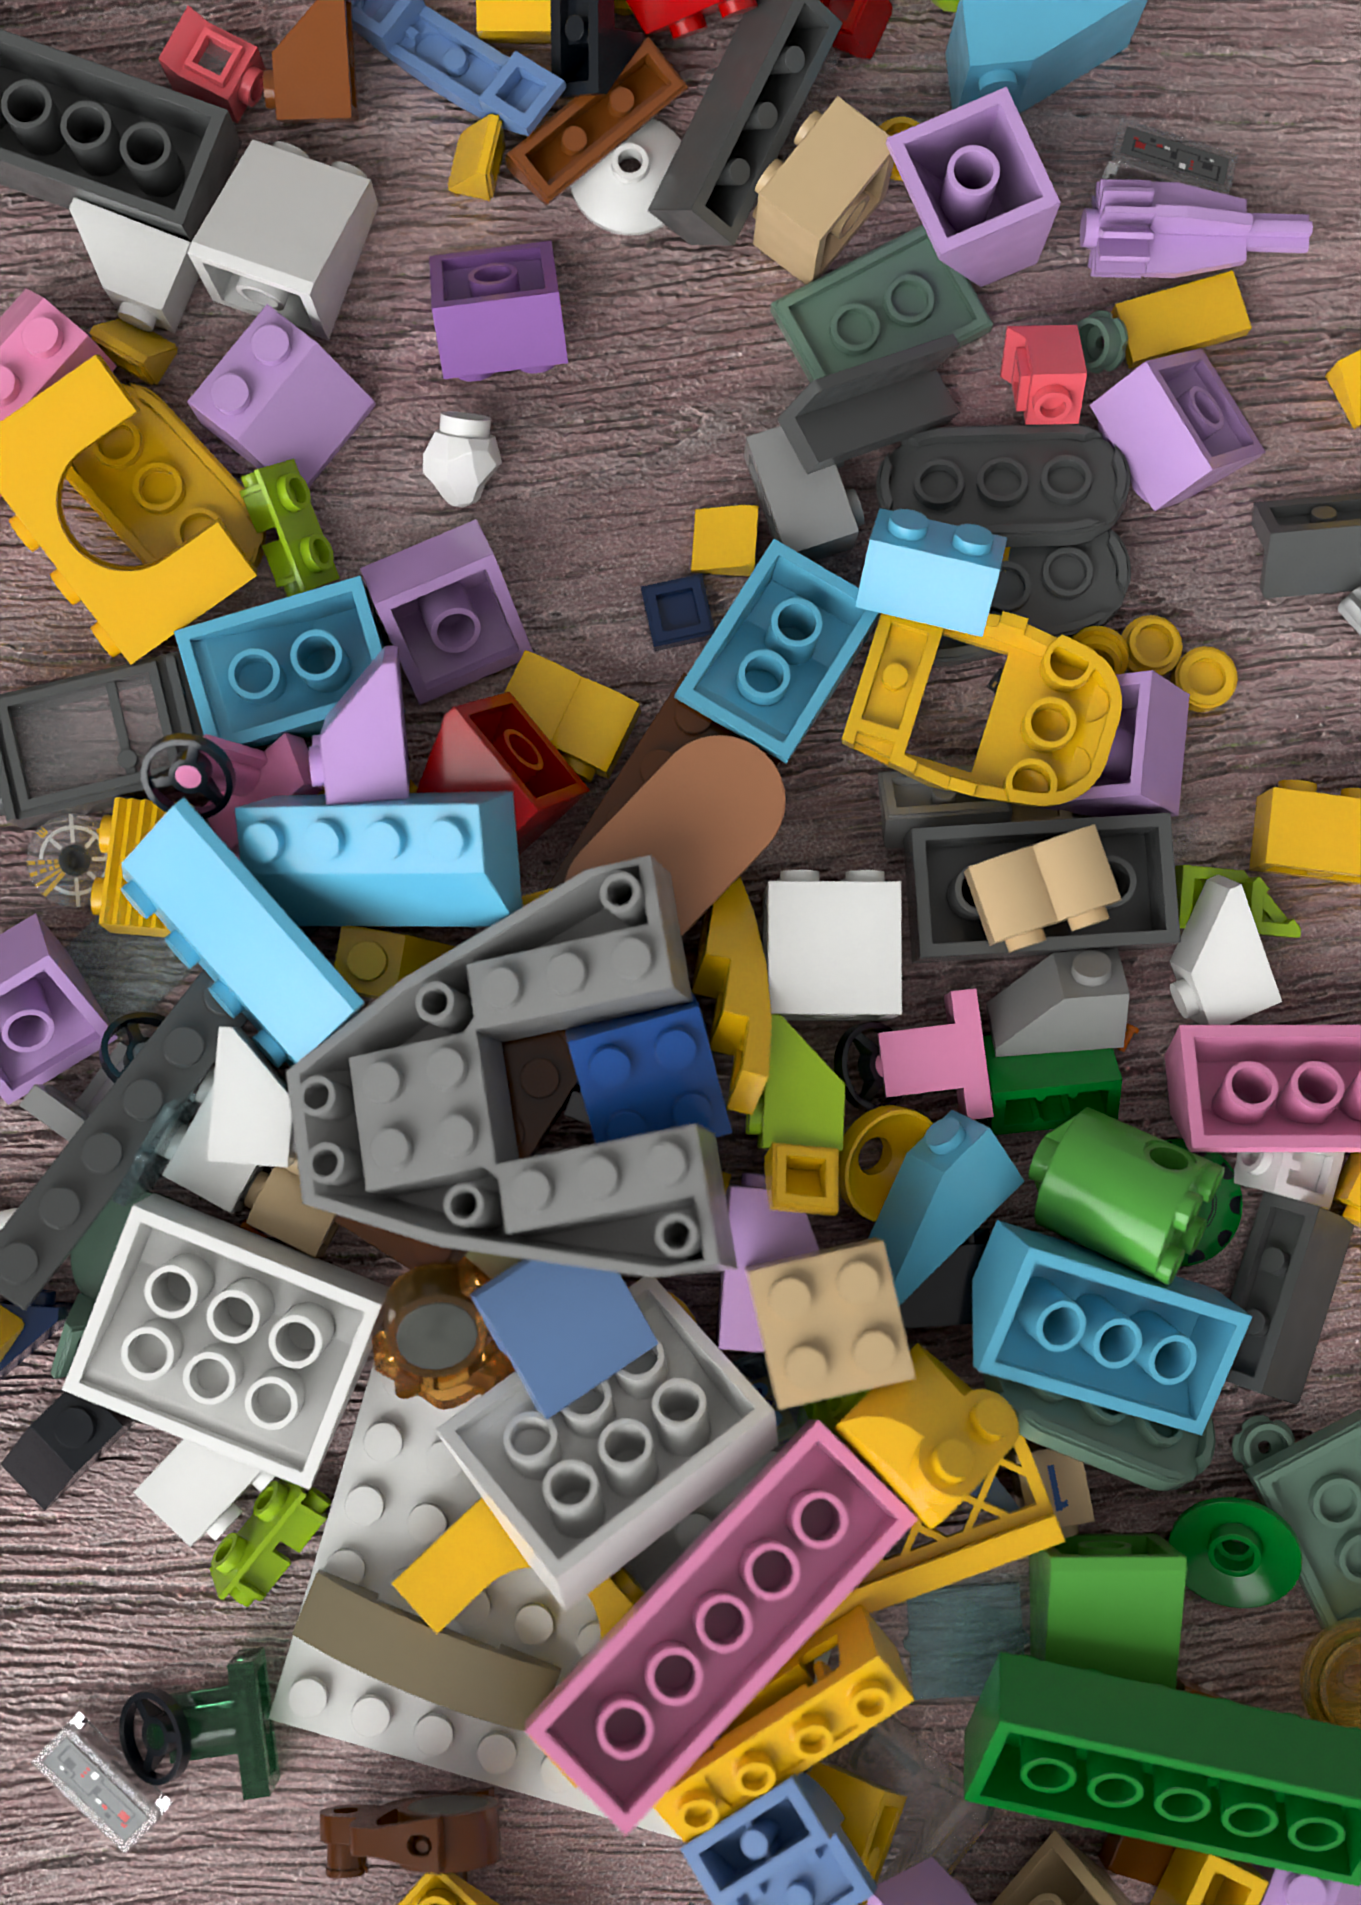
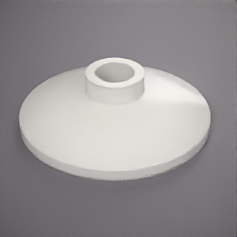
(621, 199)

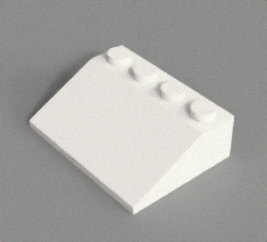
(227, 1339)
(620, 1459)

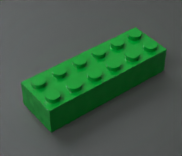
(1167, 1767)

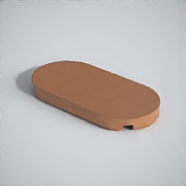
(699, 818)

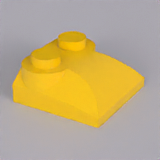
(931, 1436)

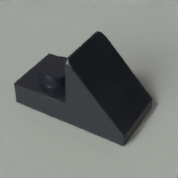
(587, 46)

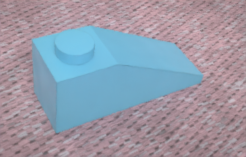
(942, 1197)

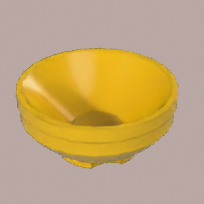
(899, 1132)

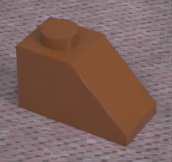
(315, 68)

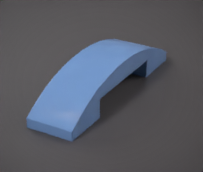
(458, 63)

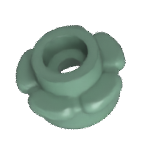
(1115, 335)
(1259, 1429)

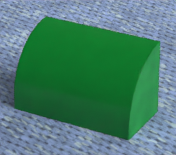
(1050, 1088)

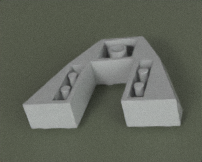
(412, 1106)

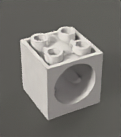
(833, 946)

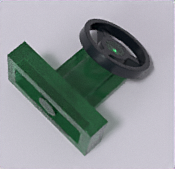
(208, 1726)

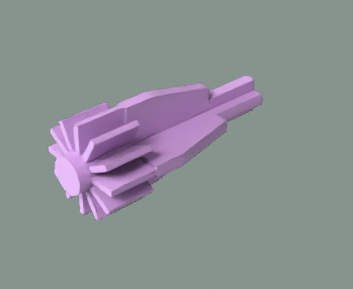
(1179, 230)

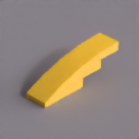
(735, 974)

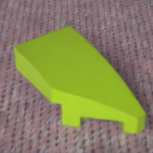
(1266, 913)

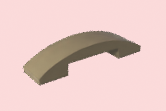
(407, 1654)

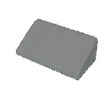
(914, 805)

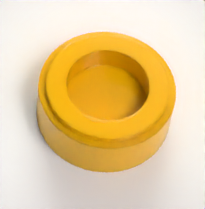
(1206, 676)

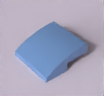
(563, 1328)

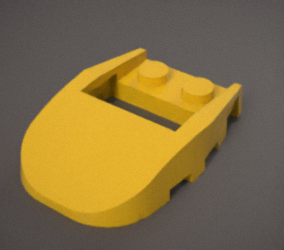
(1045, 725)

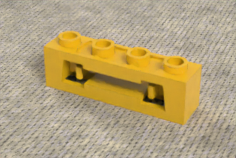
(792, 1723)

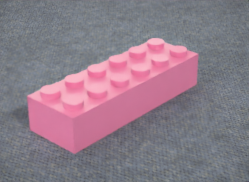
(718, 1624)

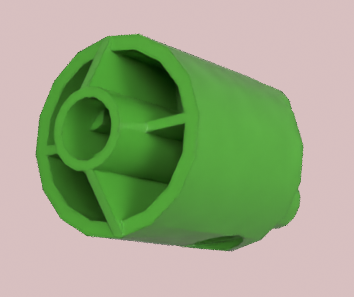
(1122, 1192)

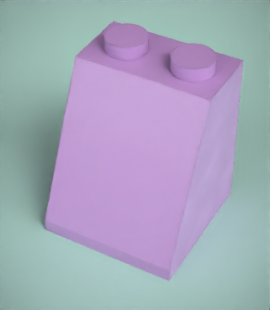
(978, 187)
(758, 1238)

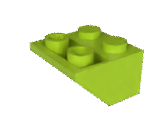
(801, 1096)

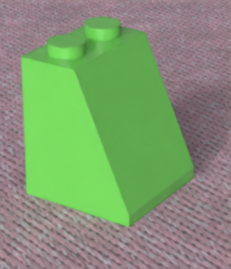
(1109, 1605)

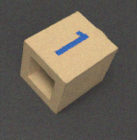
(1064, 1483)

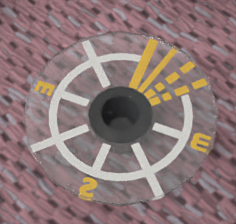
(66, 859)

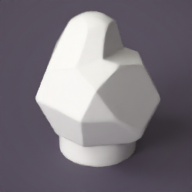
(461, 457)

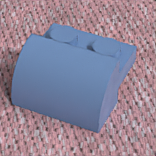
(781, 1852)

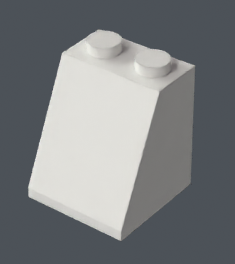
(285, 236)

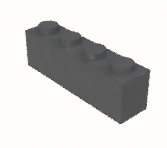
(744, 119)

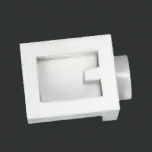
(1295, 1175)

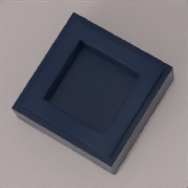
(677, 612)

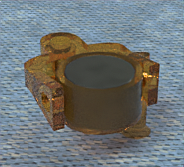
(437, 1337)

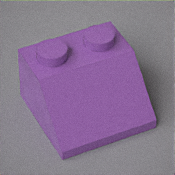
(497, 311)

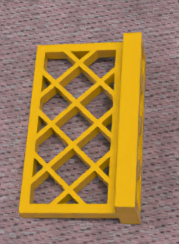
(963, 1552)

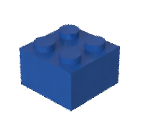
(648, 1073)

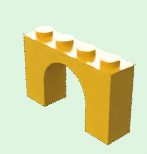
(132, 603)
(476, 1554)

